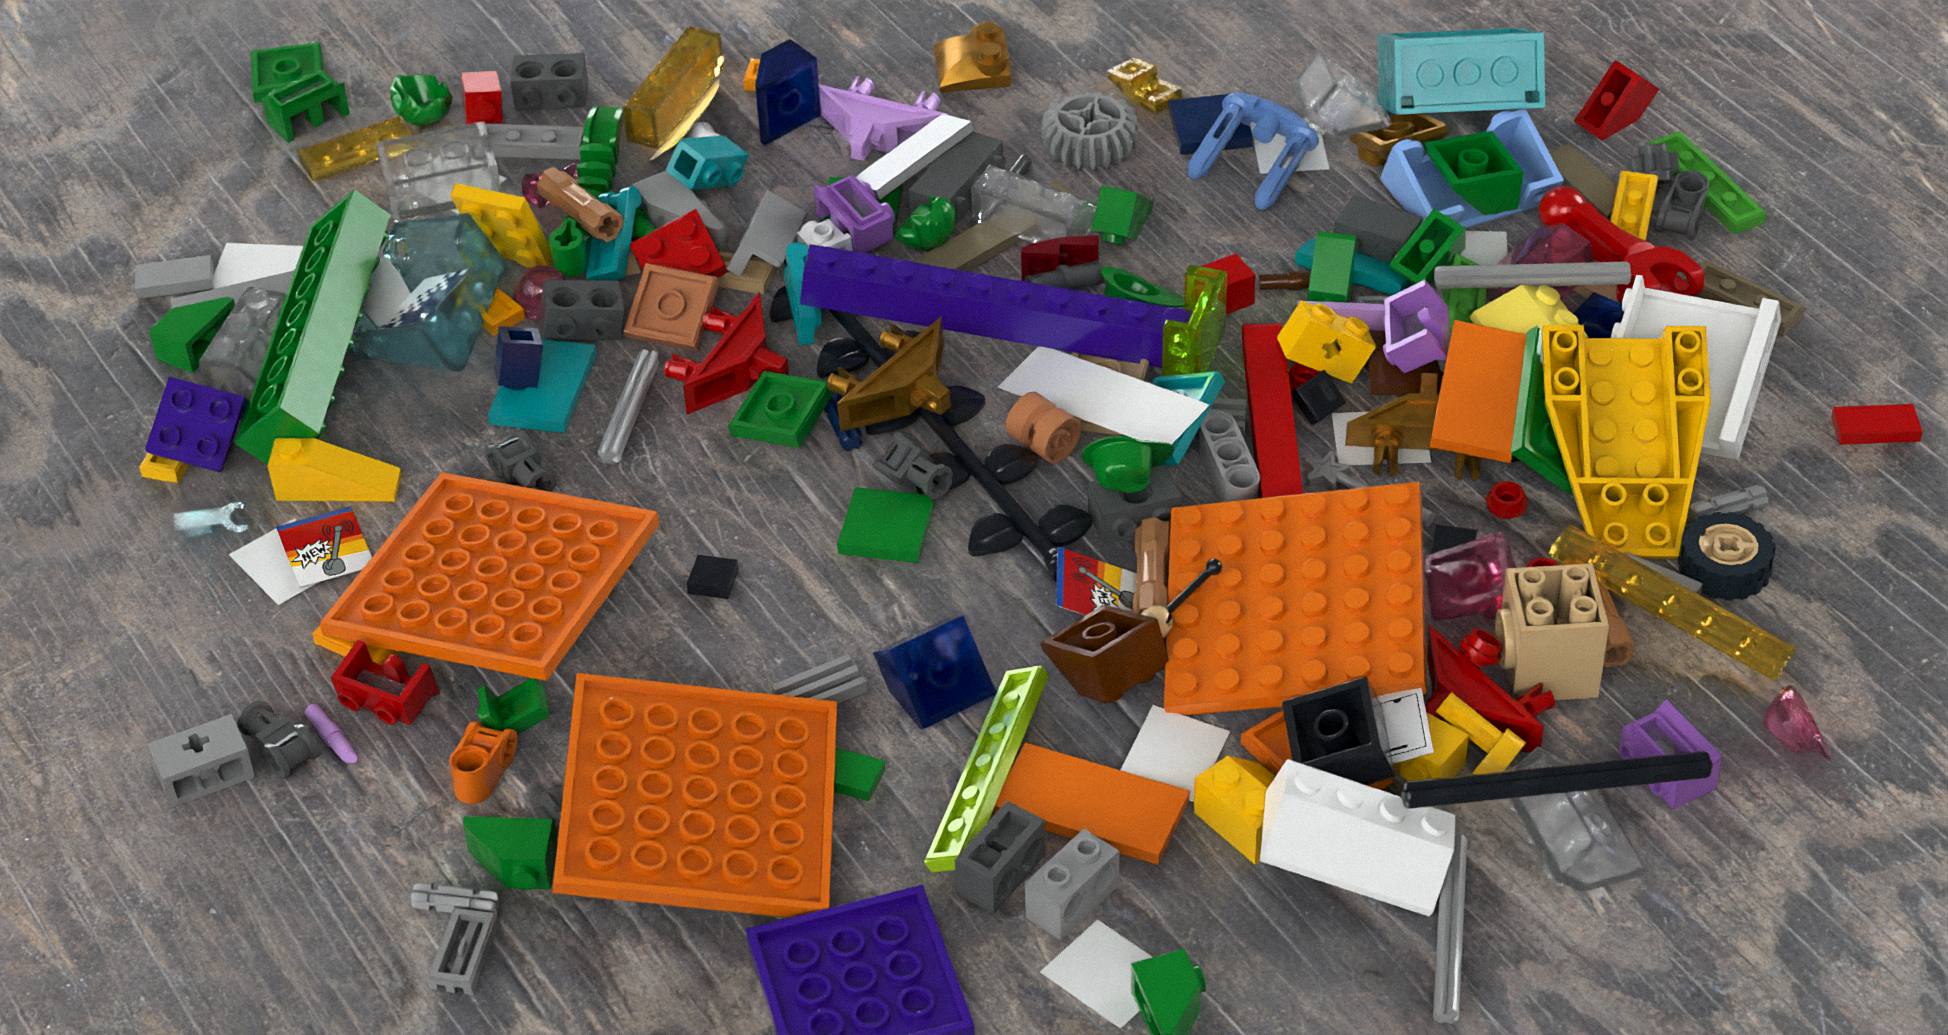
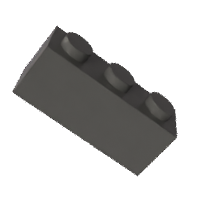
(956, 172)

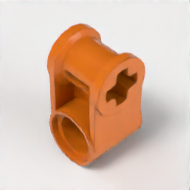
(481, 761)

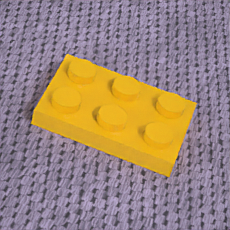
(506, 223)

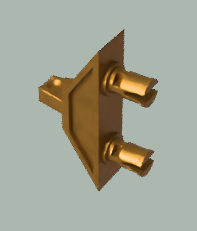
(897, 386)
(1404, 425)

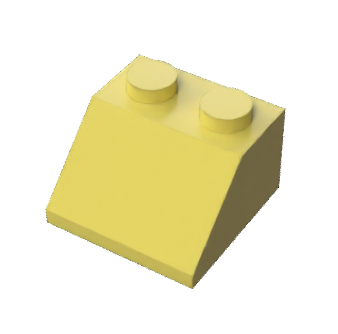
(1524, 309)

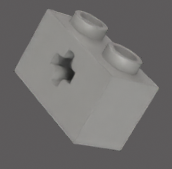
(201, 760)

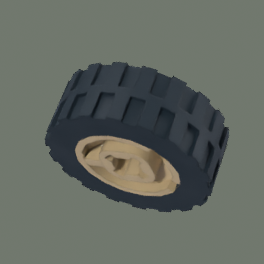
(1727, 555)

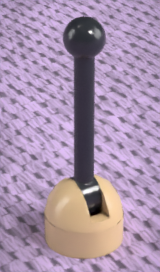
(1164, 615)

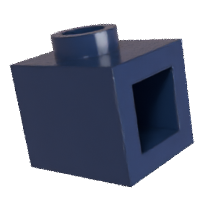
(518, 357)

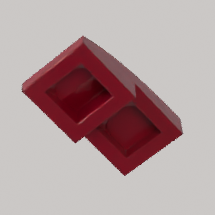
(1068, 250)

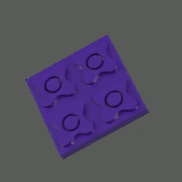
(860, 970)

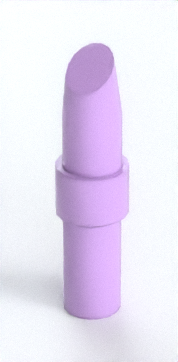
(330, 733)

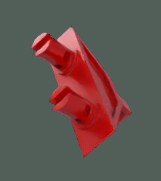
(732, 363)
(1456, 674)

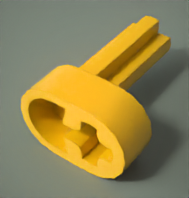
(1500, 746)

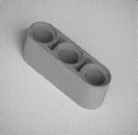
(1227, 458)

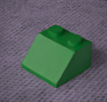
(1479, 170)

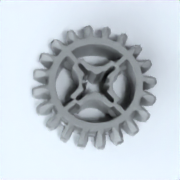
(1089, 130)

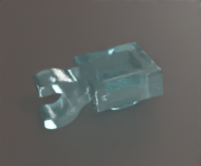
(200, 521)

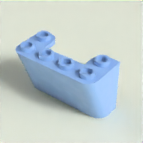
(1421, 186)

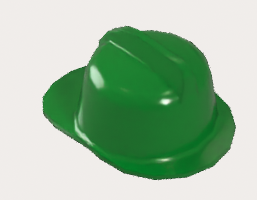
(1131, 287)
(1125, 462)

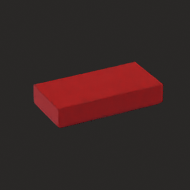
(1876, 424)

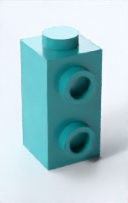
(707, 162)

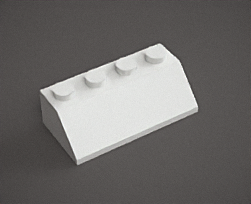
(1356, 837)

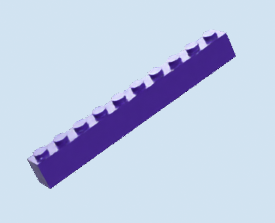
(986, 305)

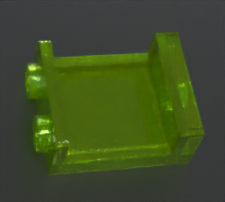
(1192, 345)

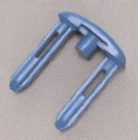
(1269, 120)

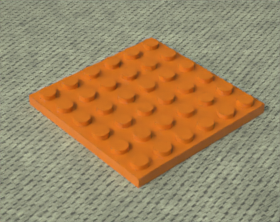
(491, 575)
(1303, 601)
(697, 797)

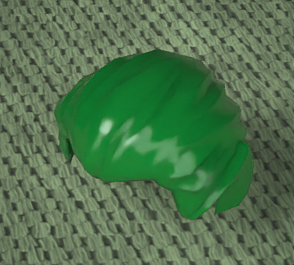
(420, 99)
(928, 225)

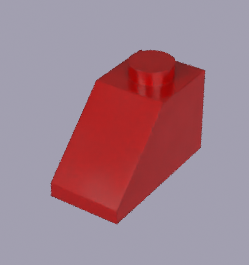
(1616, 101)

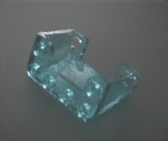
(448, 333)

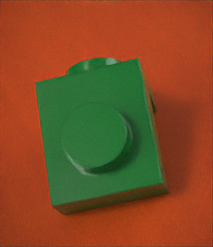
(515, 709)

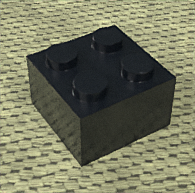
(1341, 732)

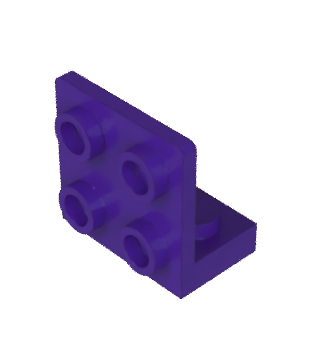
(195, 424)

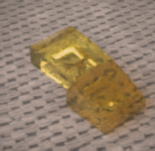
(1141, 85)

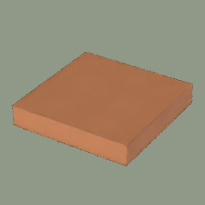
(671, 307)

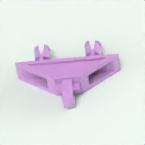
(872, 121)

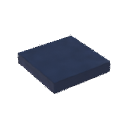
(1195, 117)

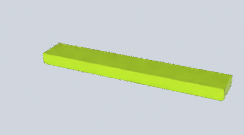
(987, 765)

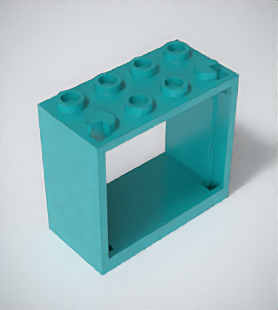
(1461, 70)

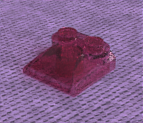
(1468, 578)

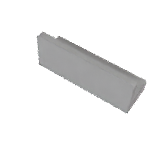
(768, 233)

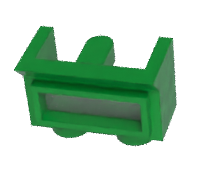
(304, 96)

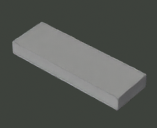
(535, 141)

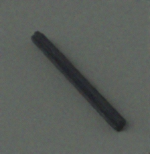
(1556, 779)

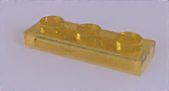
(349, 149)

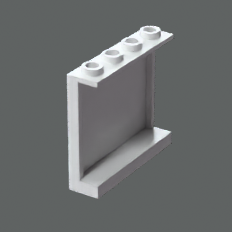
(1738, 352)

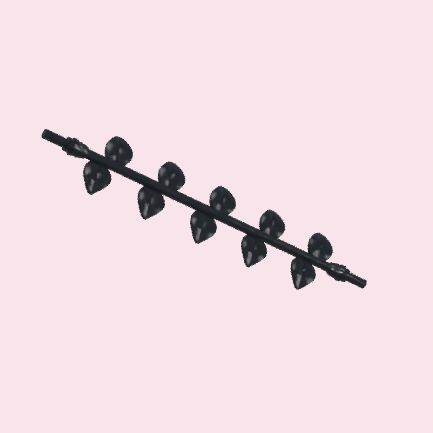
(1003, 464)

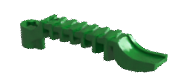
(599, 157)

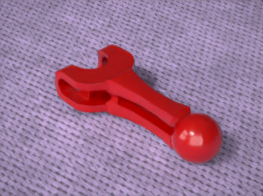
(1612, 244)

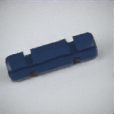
(848, 439)

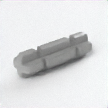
(1735, 502)
(447, 897)

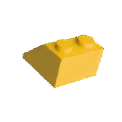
(1233, 802)

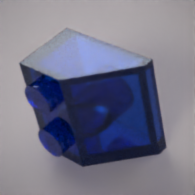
(786, 90)
(935, 671)

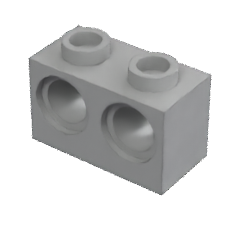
(1072, 884)

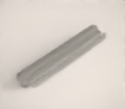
(628, 407)

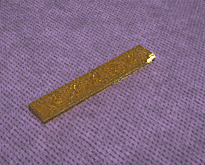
(1675, 603)

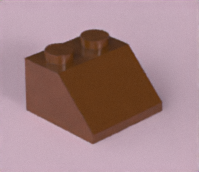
(1108, 652)

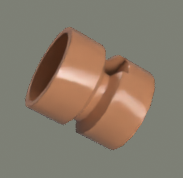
(1043, 427)

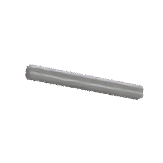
(1532, 274)
(1450, 937)

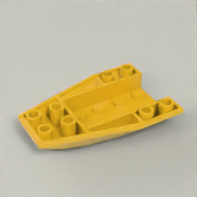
(1629, 430)

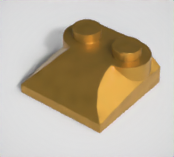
(973, 60)
(1377, 144)

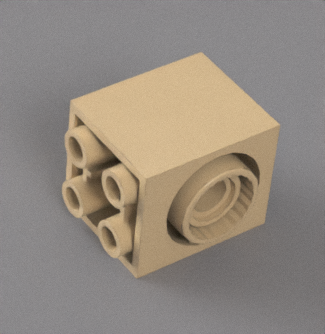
(1553, 630)

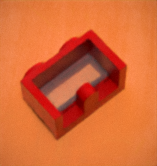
(384, 687)

